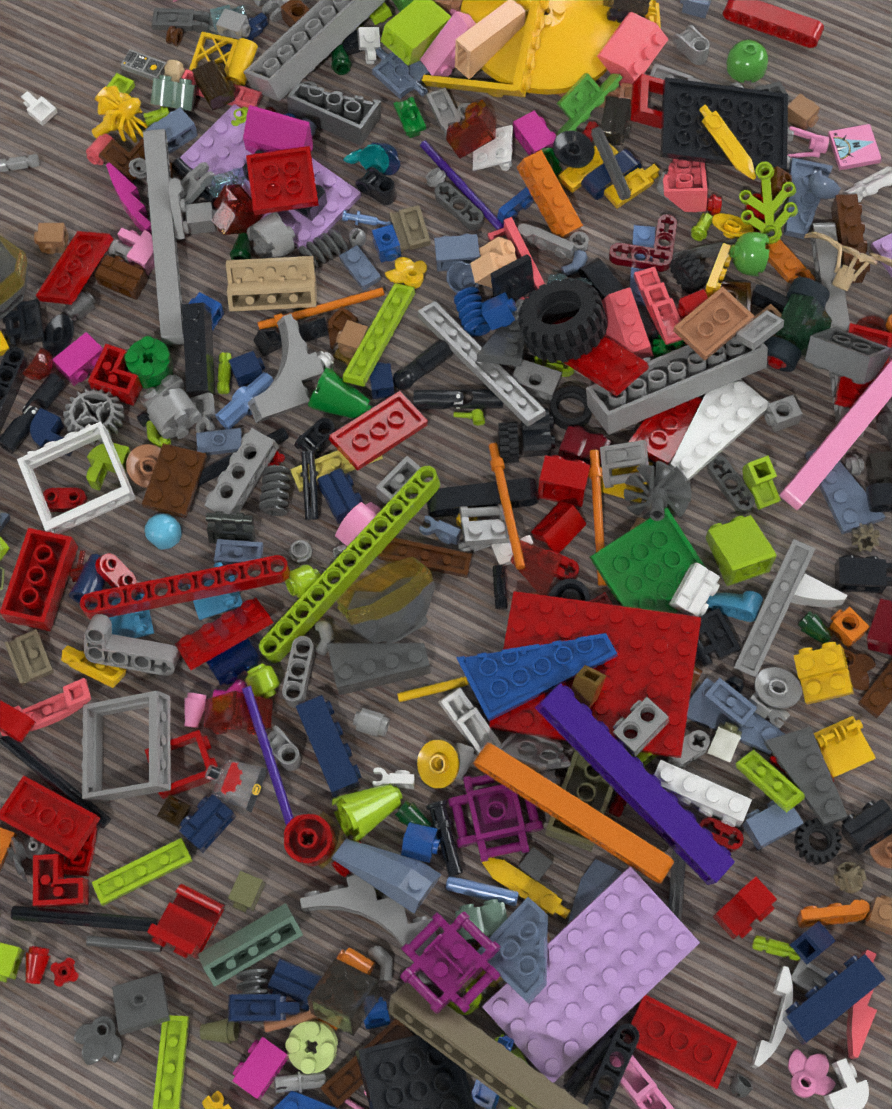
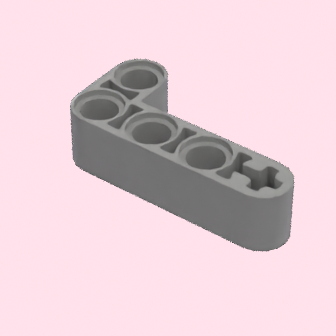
(127, 652)

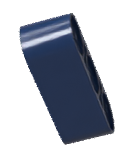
(599, 179)

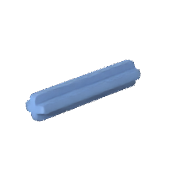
(481, 890)

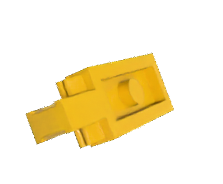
(637, 181)
(103, 673)

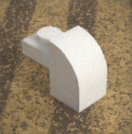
(853, 1094)

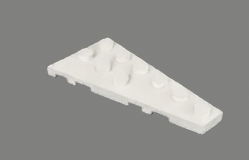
(717, 423)

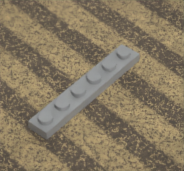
(774, 608)

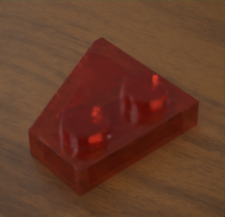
(539, 566)

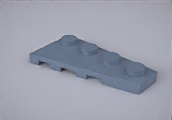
(803, 198)
(846, 499)
(754, 731)

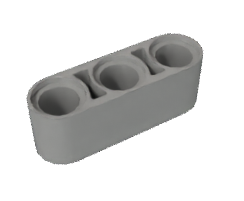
(296, 661)

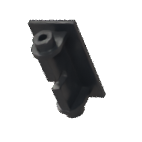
(313, 328)

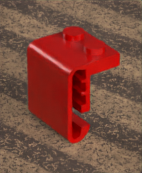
(187, 922)

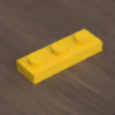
(572, 177)
(718, 272)

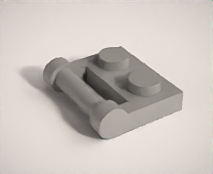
(622, 456)
(483, 531)

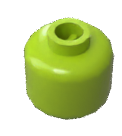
(301, 580)
(263, 681)

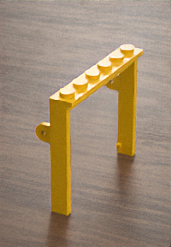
(525, 62)

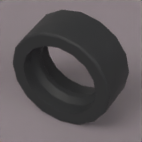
(569, 392)

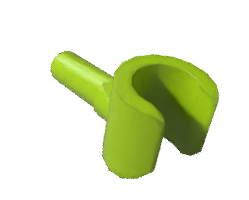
(476, 416)

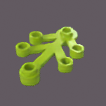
(768, 206)

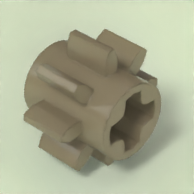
(862, 539)
(850, 877)

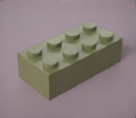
(587, 786)

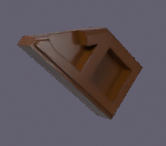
(338, 322)

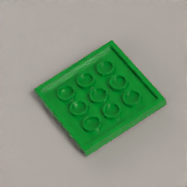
(647, 564)

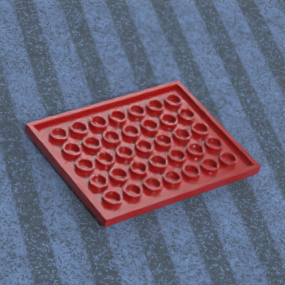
(652, 661)

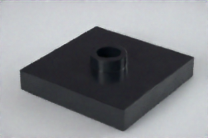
(514, 278)

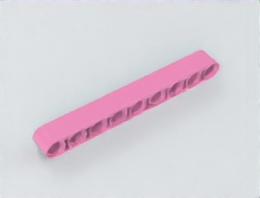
(839, 439)

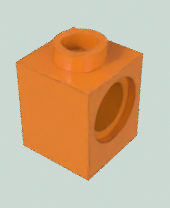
(846, 636)

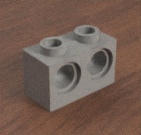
(645, 730)

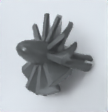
(664, 490)

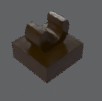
(174, 811)

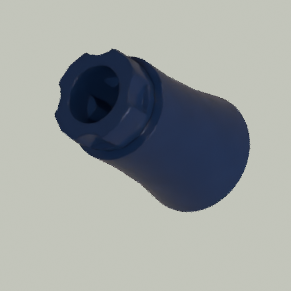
(88, 581)

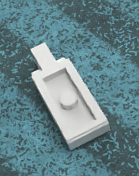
(872, 183)

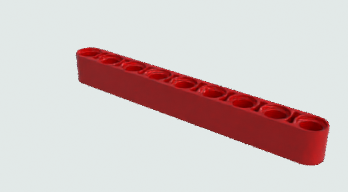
(175, 583)

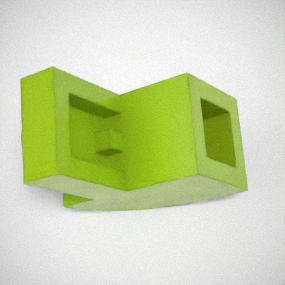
(102, 463)
(759, 480)

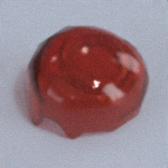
(40, 366)

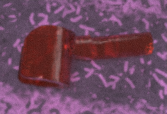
(75, 572)

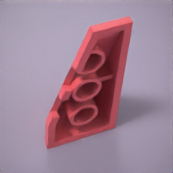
(686, 185)

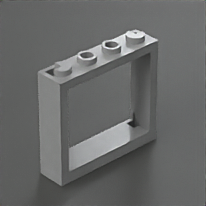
(158, 746)

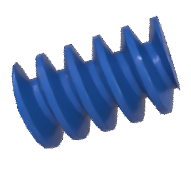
(470, 312)

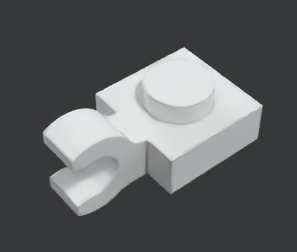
(369, 41)
(39, 109)
(503, 551)
(400, 778)

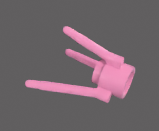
(817, 143)

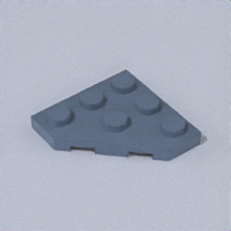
(522, 950)

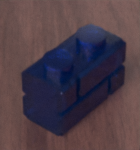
(233, 662)

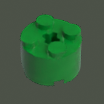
(150, 361)

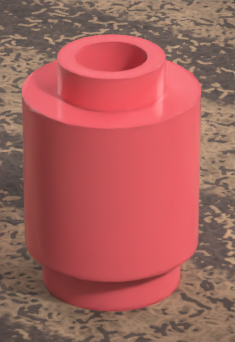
(96, 147)

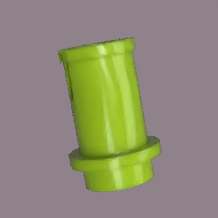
(155, 116)
(699, 231)

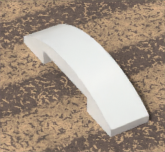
(784, 988)

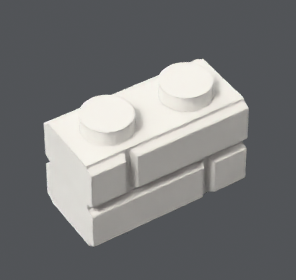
(695, 590)

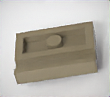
(410, 228)
(29, 657)

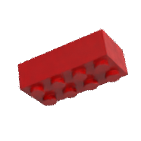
(39, 579)

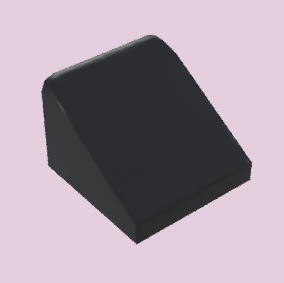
(268, 340)

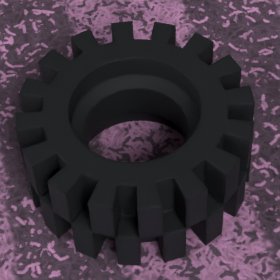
(689, 272)
(508, 442)
(810, 854)

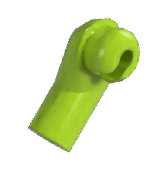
(154, 437)

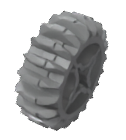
(100, 405)

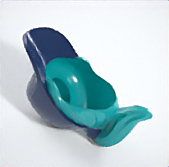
(377, 155)

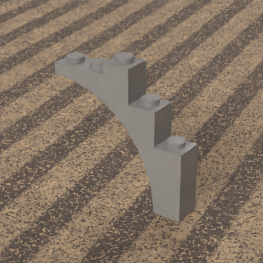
(362, 900)

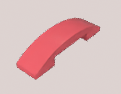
(58, 706)

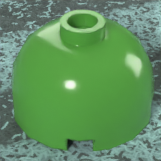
(747, 61)
(750, 253)

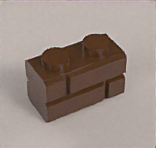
(121, 276)

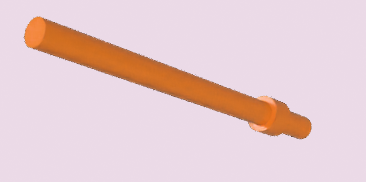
(323, 307)
(497, 467)
(595, 474)

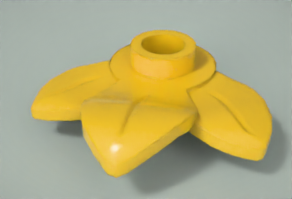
(407, 272)

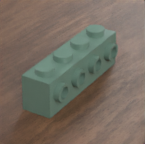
(250, 945)

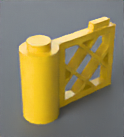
(238, 58)

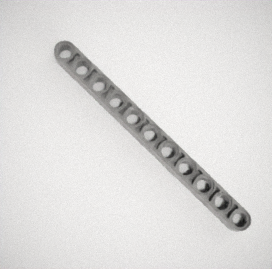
(163, 237)
(825, 263)

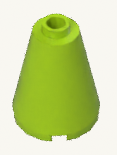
(365, 809)

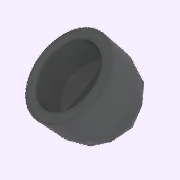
(741, 1085)

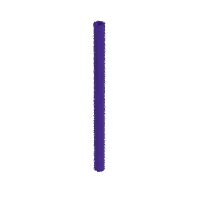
(461, 185)
(268, 754)

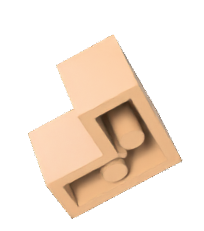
(493, 257)

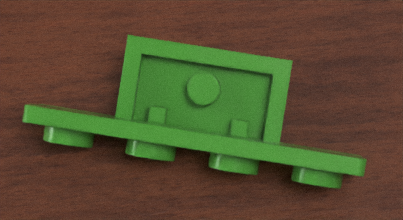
(583, 98)

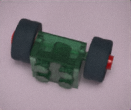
(802, 318)

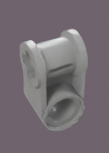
(692, 45)
(281, 747)
(690, 751)

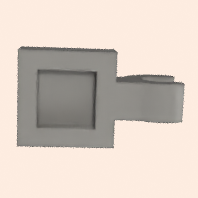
(766, 710)

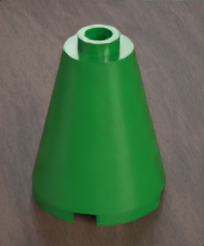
(338, 397)

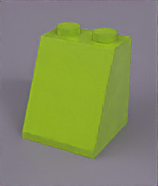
(414, 30)
(740, 549)

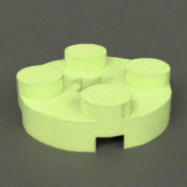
(326, 1049)

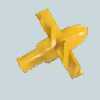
(119, 114)

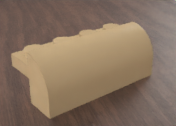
(271, 283)

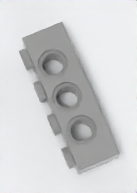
(253, 470)

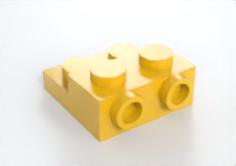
(823, 673)

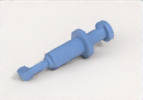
(359, 218)

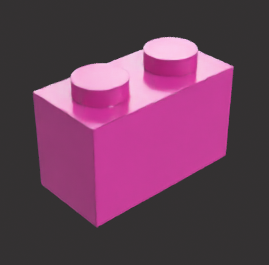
(533, 133)
(78, 359)
(260, 1068)

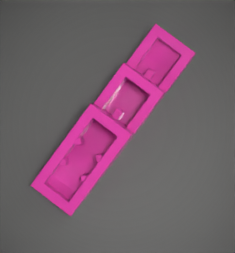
(129, 198)

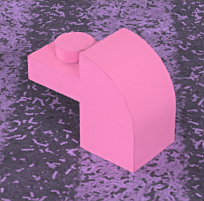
(142, 248)
(356, 521)

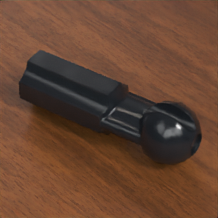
(422, 365)

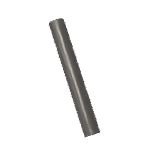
(123, 944)

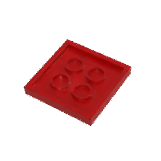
(282, 180)

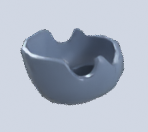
(822, 186)
(460, 276)

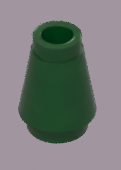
(340, 61)
(241, 249)
(814, 627)
(411, 814)

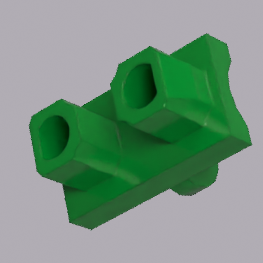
(410, 117)

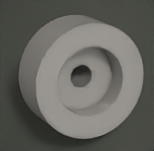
(33, 847)

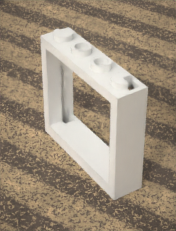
(90, 509)

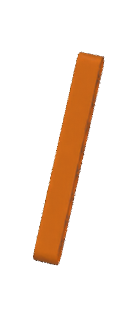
(574, 813)

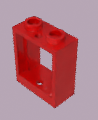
(639, 102)
(194, 780)

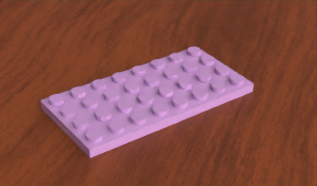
(225, 150)
(594, 974)

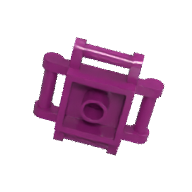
(494, 816)
(450, 963)

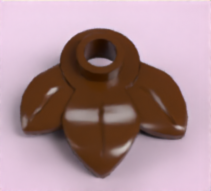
(858, 666)

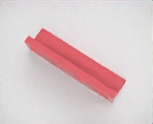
(513, 235)

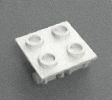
(495, 152)

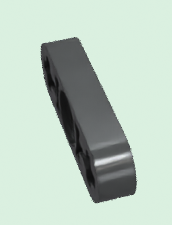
(457, 197)
(745, 493)

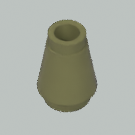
(220, 1031)

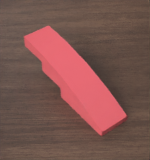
(658, 304)
(859, 1020)

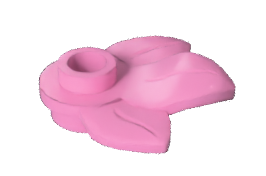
(812, 1071)

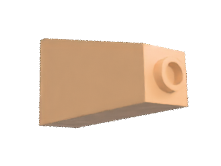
(487, 37)

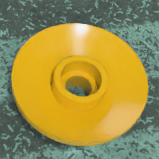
(731, 225)
(430, 763)

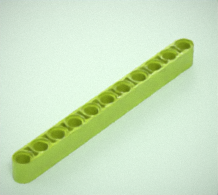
(347, 574)

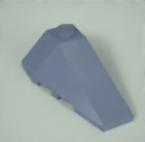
(395, 875)
(592, 883)

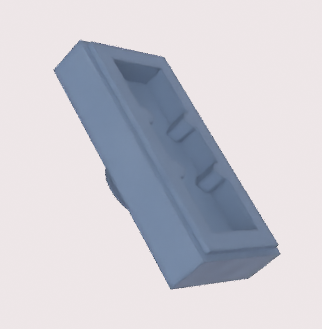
(219, 441)

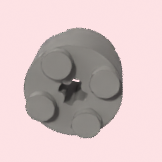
(271, 237)
(173, 414)

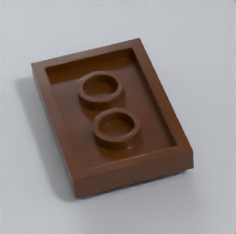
(174, 480)

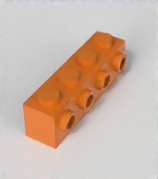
(549, 195)

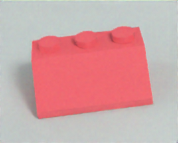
(632, 47)
(625, 323)

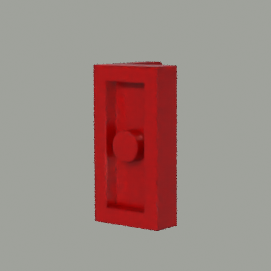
(559, 526)

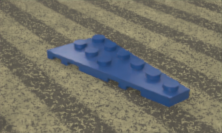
(523, 673)

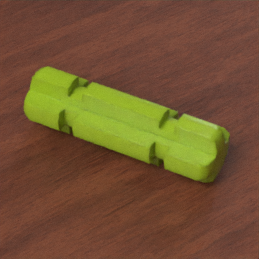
(224, 373)
(774, 947)

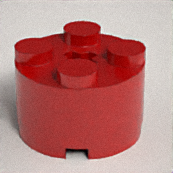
(298, 846)

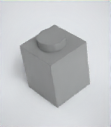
(200, 217)

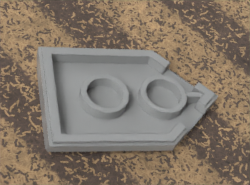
(535, 751)

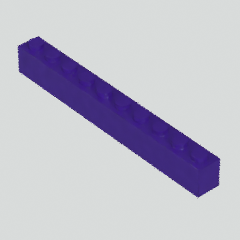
(635, 784)

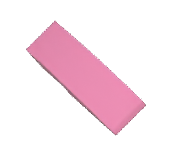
(640, 1086)

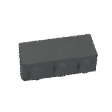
(847, 355)

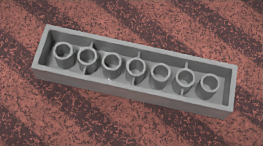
(307, 45)
(673, 381)

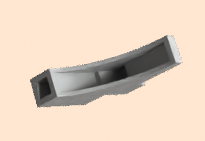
(296, 368)

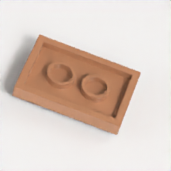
(713, 323)

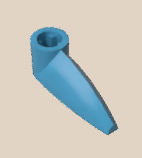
(738, 606)

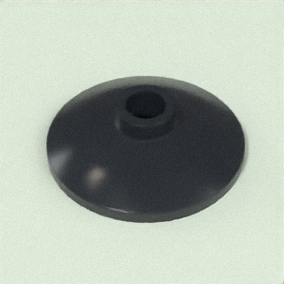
(577, 144)
(58, 334)

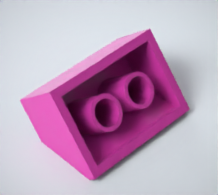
(274, 131)

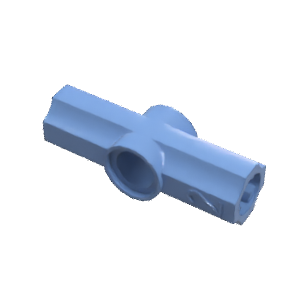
(238, 406)

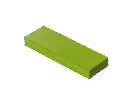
(770, 781)

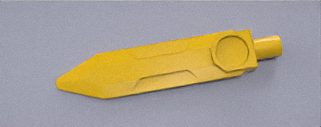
(728, 142)
(525, 886)

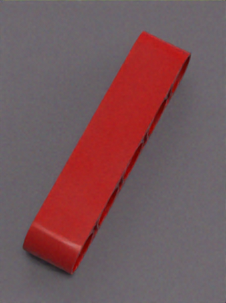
(774, 21)
(14, 722)

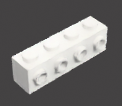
(703, 794)

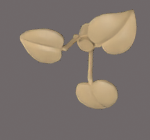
(846, 274)

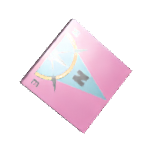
(854, 147)

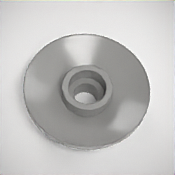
(783, 682)

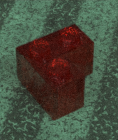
(474, 131)
(234, 210)
(231, 713)

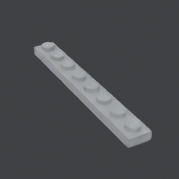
(491, 374)

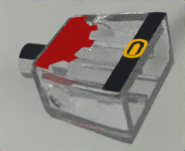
(237, 784)

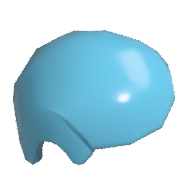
(163, 531)

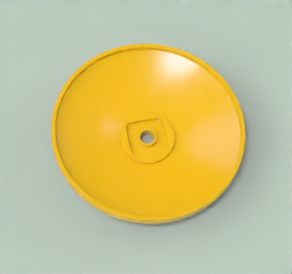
(568, 43)

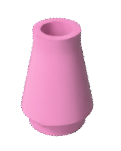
(194, 709)

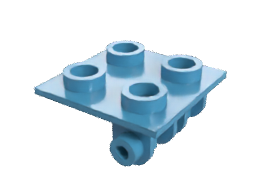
(218, 604)
(132, 624)

